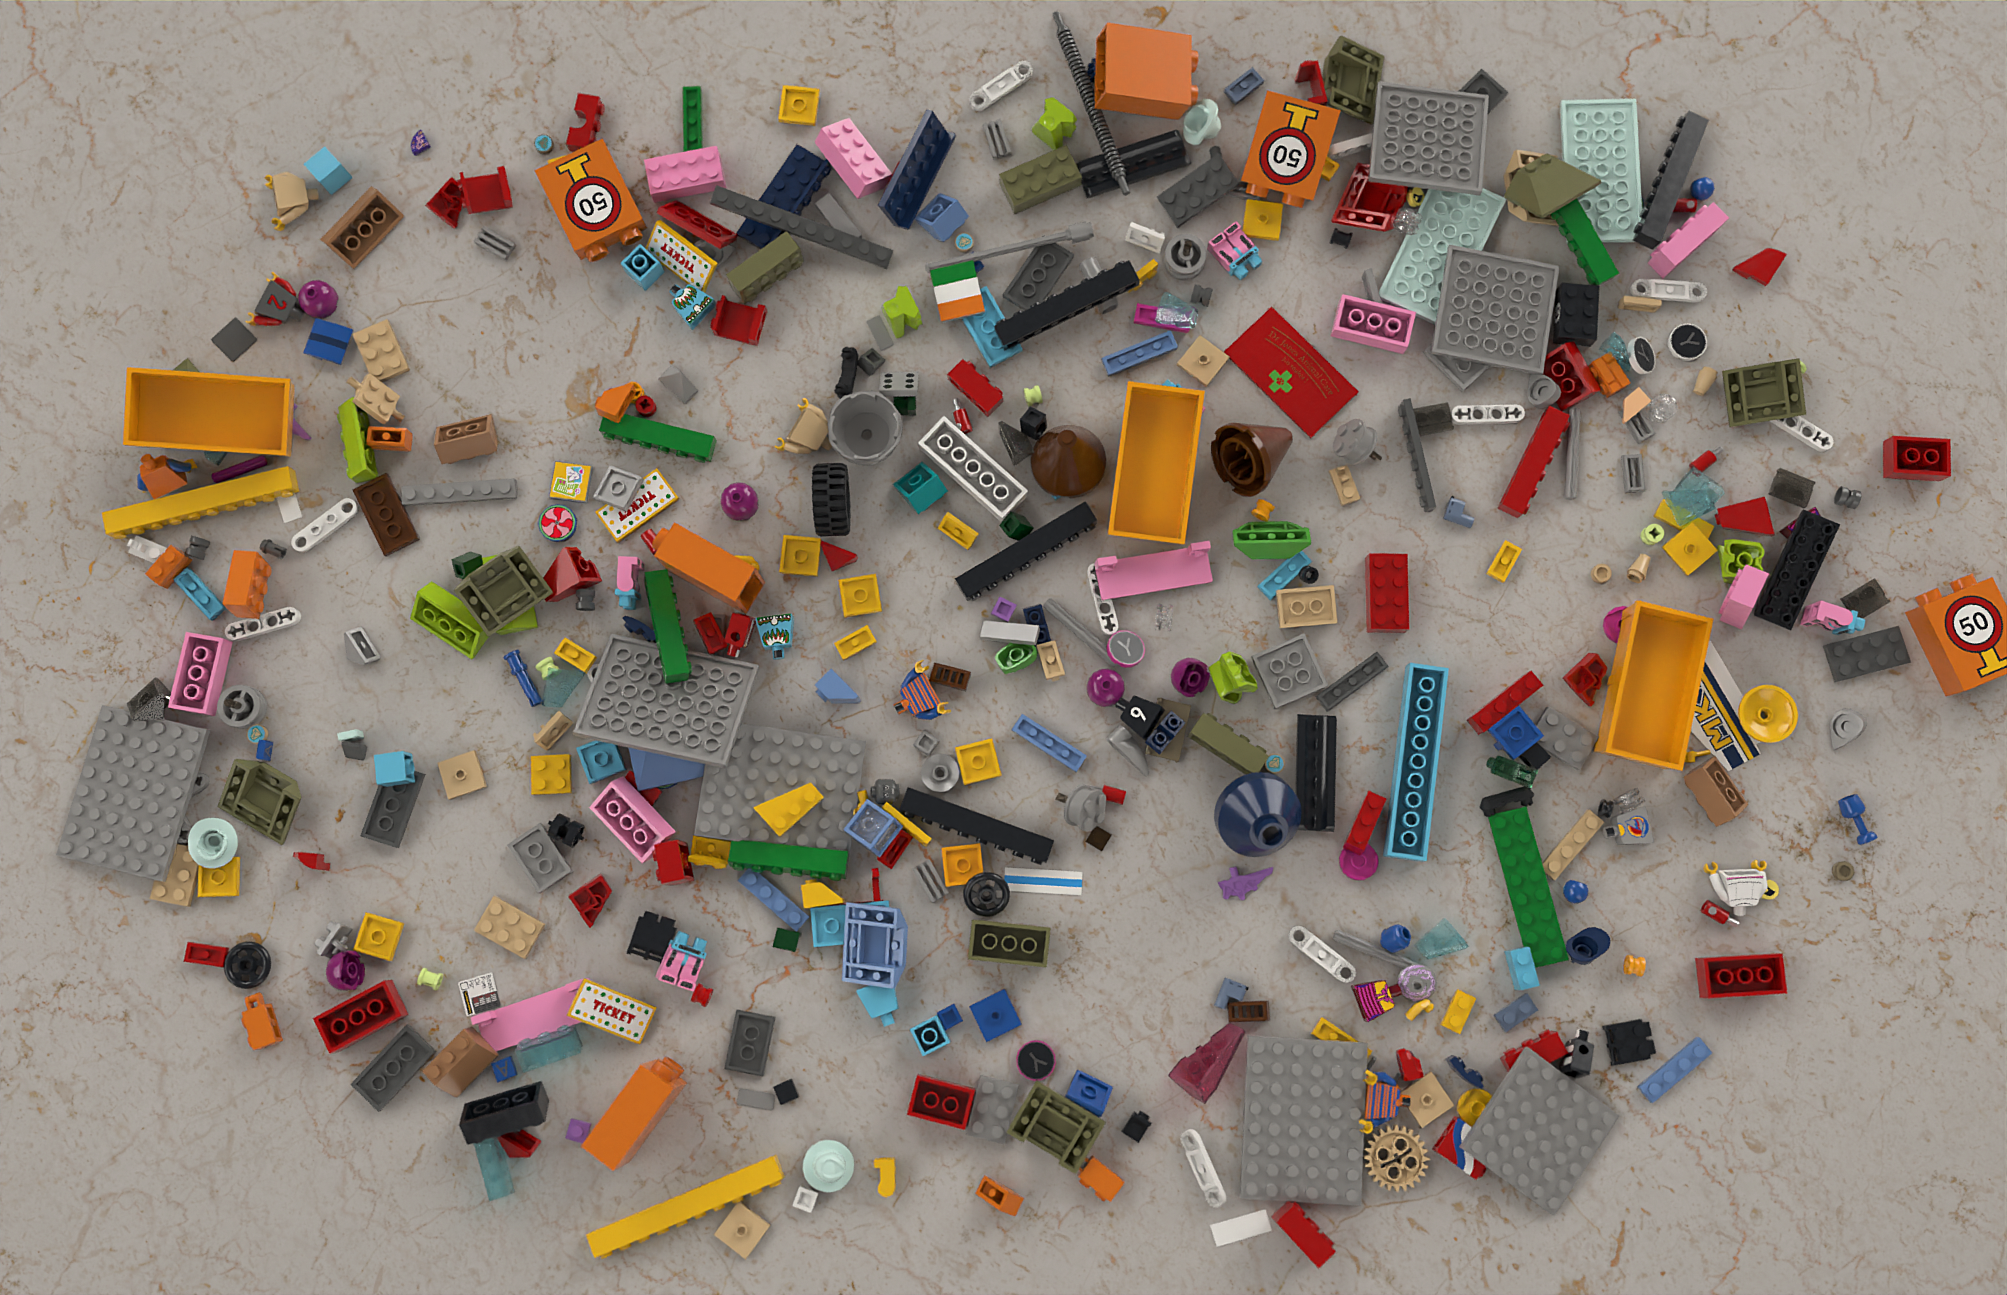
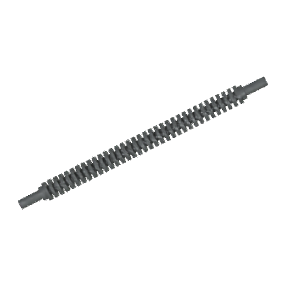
(1088, 97)

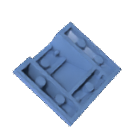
(658, 770)
(874, 945)

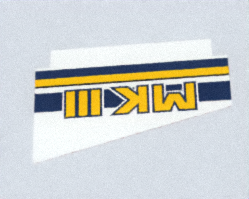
(1717, 717)

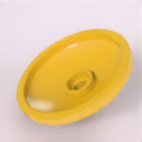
(1779, 712)

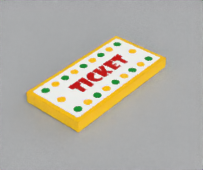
(681, 256)
(650, 500)
(611, 1011)

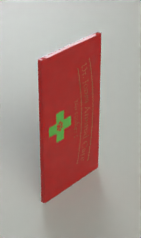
(1291, 372)

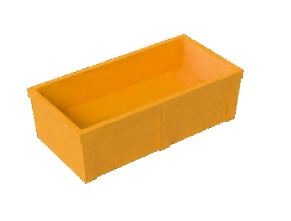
(208, 411)
(1156, 462)
(1654, 685)

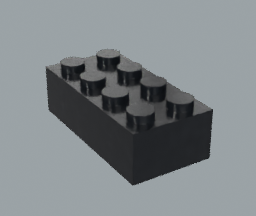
(504, 1113)

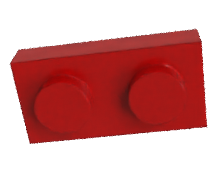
(710, 633)
(205, 954)

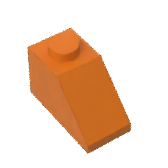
(615, 402)
(999, 1196)

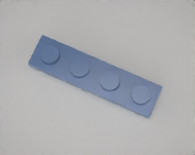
(1139, 353)
(1049, 743)
(774, 899)
(1674, 1069)

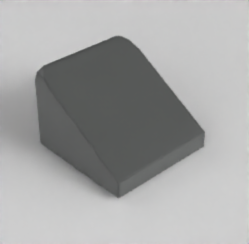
(870, 361)
(354, 750)

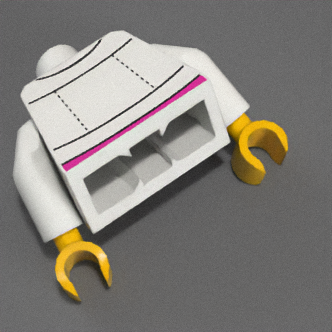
(1740, 886)

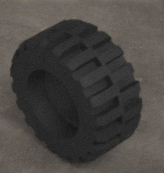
(831, 499)

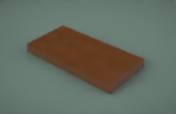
(386, 514)

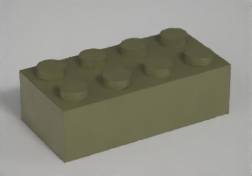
(1040, 179)
(765, 268)
(1227, 745)
(1009, 943)

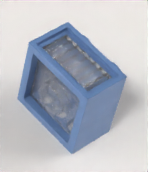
(873, 828)

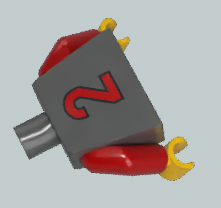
(276, 304)

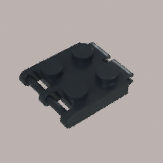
(652, 936)
(1629, 1041)

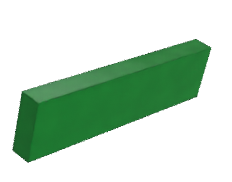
(692, 118)

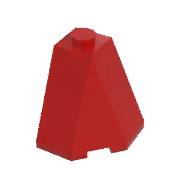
(1747, 517)
(569, 574)

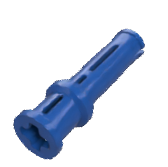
(519, 670)

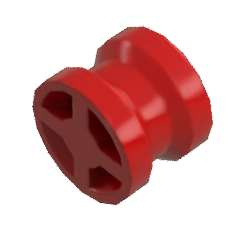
(647, 410)
(702, 995)

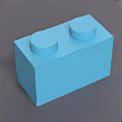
(1522, 968)

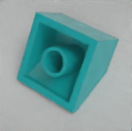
(920, 487)

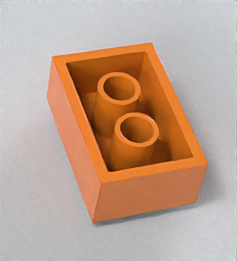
(246, 584)

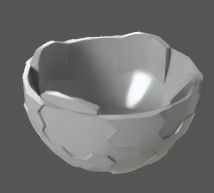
(864, 413)

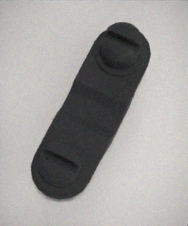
(848, 374)
(1494, 801)

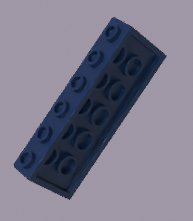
(916, 171)
(789, 191)

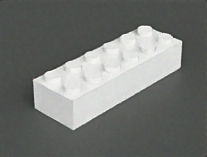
(972, 469)

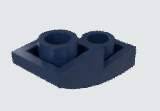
(1035, 616)
(637, 626)
(1165, 732)
(1470, 1076)

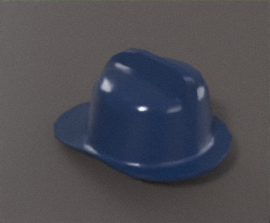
(1588, 945)

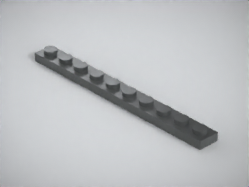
(801, 227)

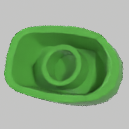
(1015, 657)

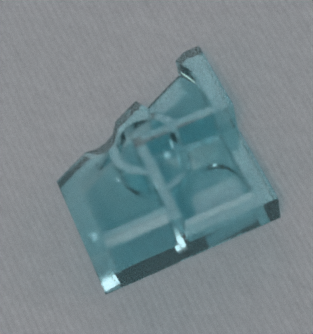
(1176, 311)
(1616, 347)
(1697, 480)
(1688, 504)
(559, 686)
(1440, 941)

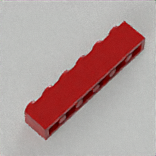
(1533, 462)

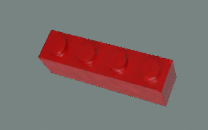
(1504, 702)

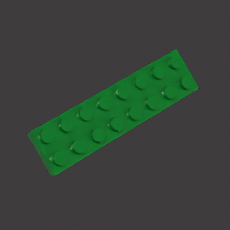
(1528, 886)

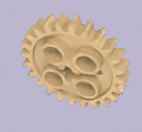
(1404, 1175)

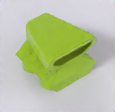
(1054, 124)
(901, 312)
(1736, 555)
(1232, 677)

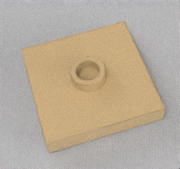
(1203, 360)
(462, 775)
(1427, 1099)
(742, 1229)

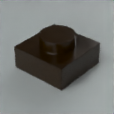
(1098, 838)

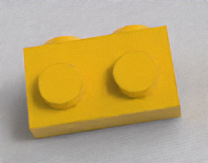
(710, 852)

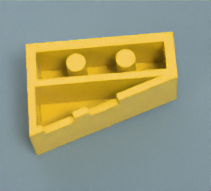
(789, 808)

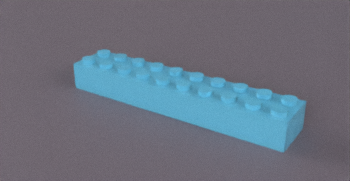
(1416, 762)

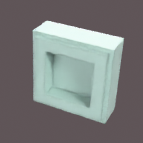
(351, 735)

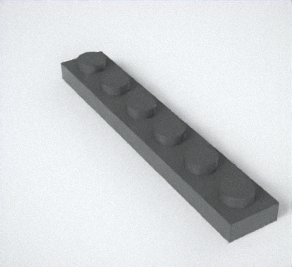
(1418, 461)

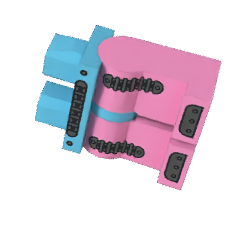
(1235, 251)
(627, 581)
(1832, 618)
(682, 962)

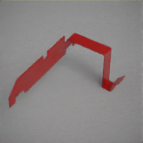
(875, 884)

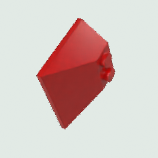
(1369, 203)

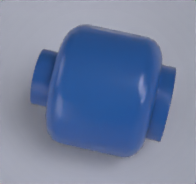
(1395, 938)

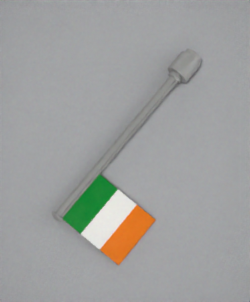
(956, 278)

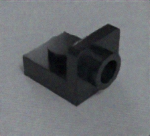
(1137, 1125)

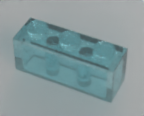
(548, 1048)
(494, 1168)

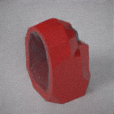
(1408, 1065)

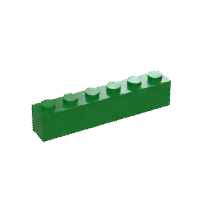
(1585, 243)
(660, 436)
(666, 626)
(788, 859)

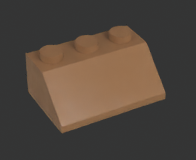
(466, 439)
(1715, 791)
(460, 1062)

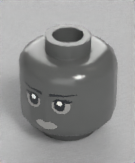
(885, 791)

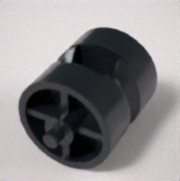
(567, 831)

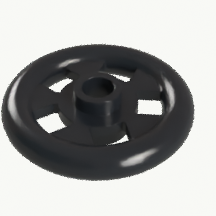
(981, 909)
(236, 977)

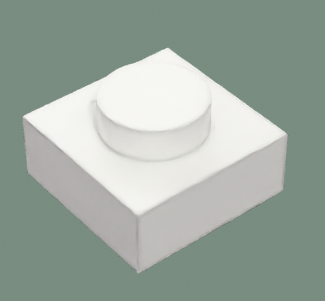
(805, 1199)

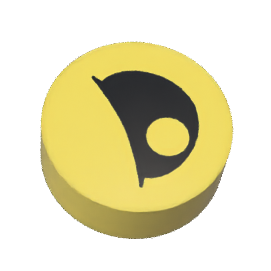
(1415, 197)
(1772, 890)

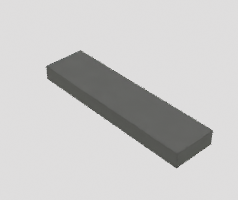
(1351, 681)

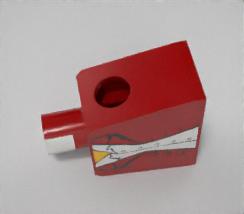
(744, 626)

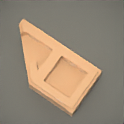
(1634, 403)

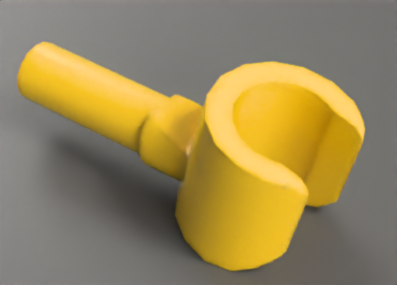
(1691, 755)

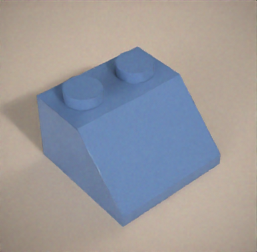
(942, 217)
(835, 690)

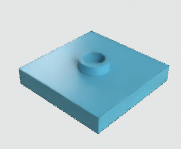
(600, 760)

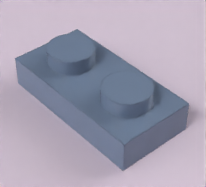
(1243, 86)
(1515, 1012)

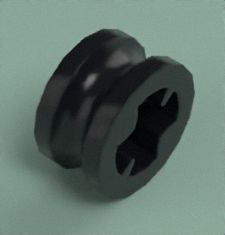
(1313, 571)
(1605, 808)

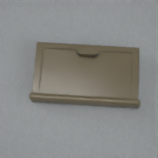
(1174, 748)

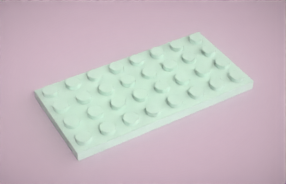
(1604, 142)
(1419, 265)

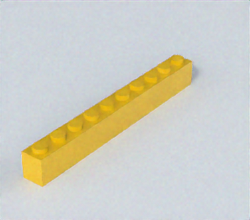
(200, 502)
(684, 1206)

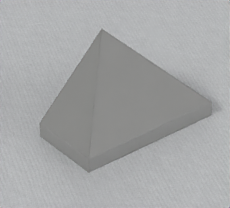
(678, 384)
(360, 647)

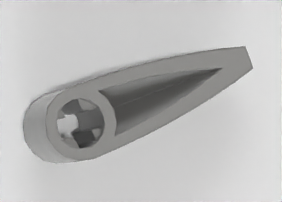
(1128, 748)

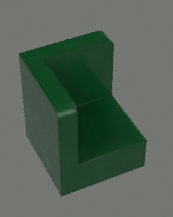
(905, 404)
(1016, 526)
(466, 563)
(786, 939)

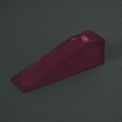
(1205, 1068)

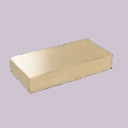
(1639, 304)

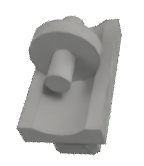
(335, 940)

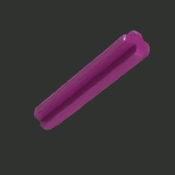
(239, 469)

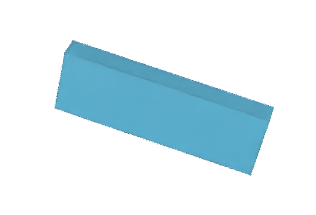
(1283, 575)
(200, 593)

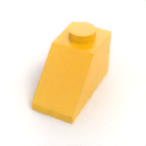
(818, 894)

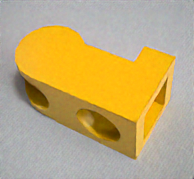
(887, 1175)

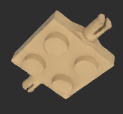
(375, 398)

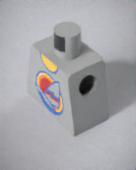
(1630, 828)

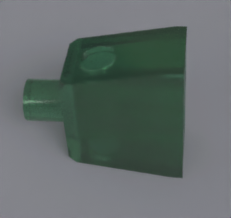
(1512, 770)

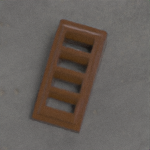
(965, 681)
(1231, 1011)

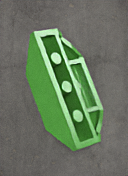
(1271, 539)

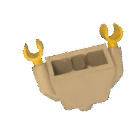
(290, 197)
(808, 431)

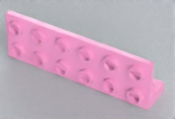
(1153, 571)
(528, 1017)

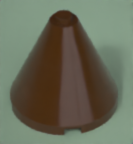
(1249, 455)
(1068, 461)

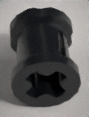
(1341, 238)

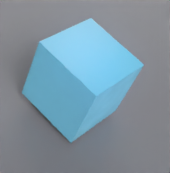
(328, 170)
(642, 267)
(394, 768)
(930, 1035)

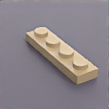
(1571, 844)

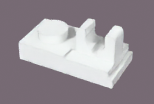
(1145, 237)
(145, 549)

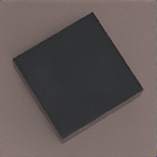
(786, 1091)

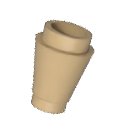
(1704, 380)
(1638, 569)

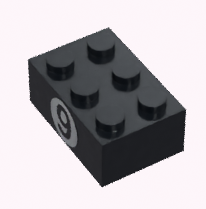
(1576, 314)

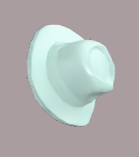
(1201, 122)
(212, 842)
(828, 1165)

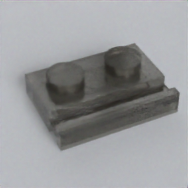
(1433, 419)
(1791, 488)
(1865, 599)

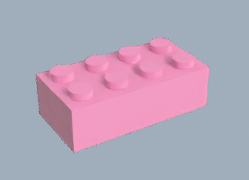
(853, 158)
(684, 174)
(1687, 239)
(1373, 324)
(1742, 596)
(200, 674)
(631, 818)

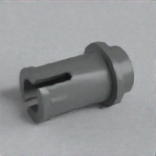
(268, 546)

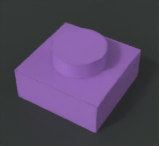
(1003, 609)
(578, 1130)

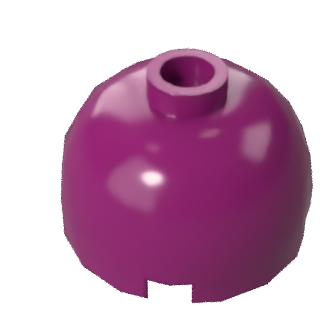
(318, 299)
(739, 501)
(1190, 676)
(1105, 687)
(345, 971)

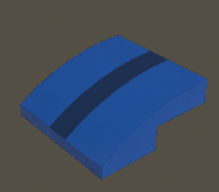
(328, 341)

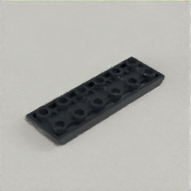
(1140, 161)
(1796, 569)
(1316, 771)

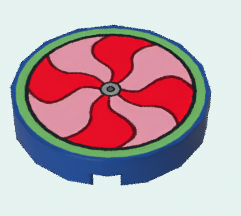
(557, 523)

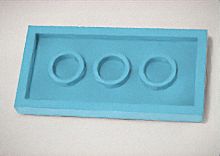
(983, 333)
(829, 923)

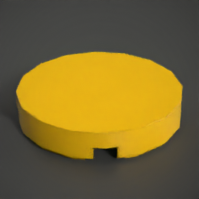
(1472, 1104)

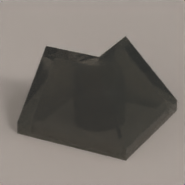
(1015, 442)
(150, 702)

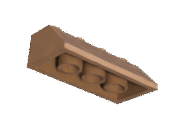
(362, 227)

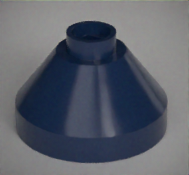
(1257, 814)

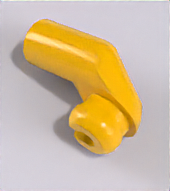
(750, 560)
(863, 796)
(1416, 1009)

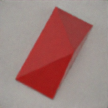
(837, 556)
(895, 849)
(519, 1144)

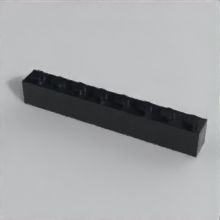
(1670, 180)
(1066, 304)
(1025, 551)
(977, 825)

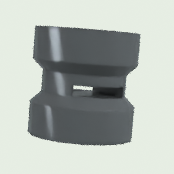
(1201, 295)
(1846, 497)
(197, 547)
(585, 599)

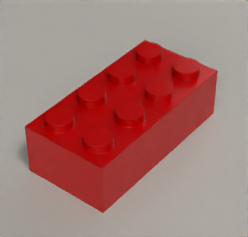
(1387, 593)
(1741, 975)
(360, 1016)

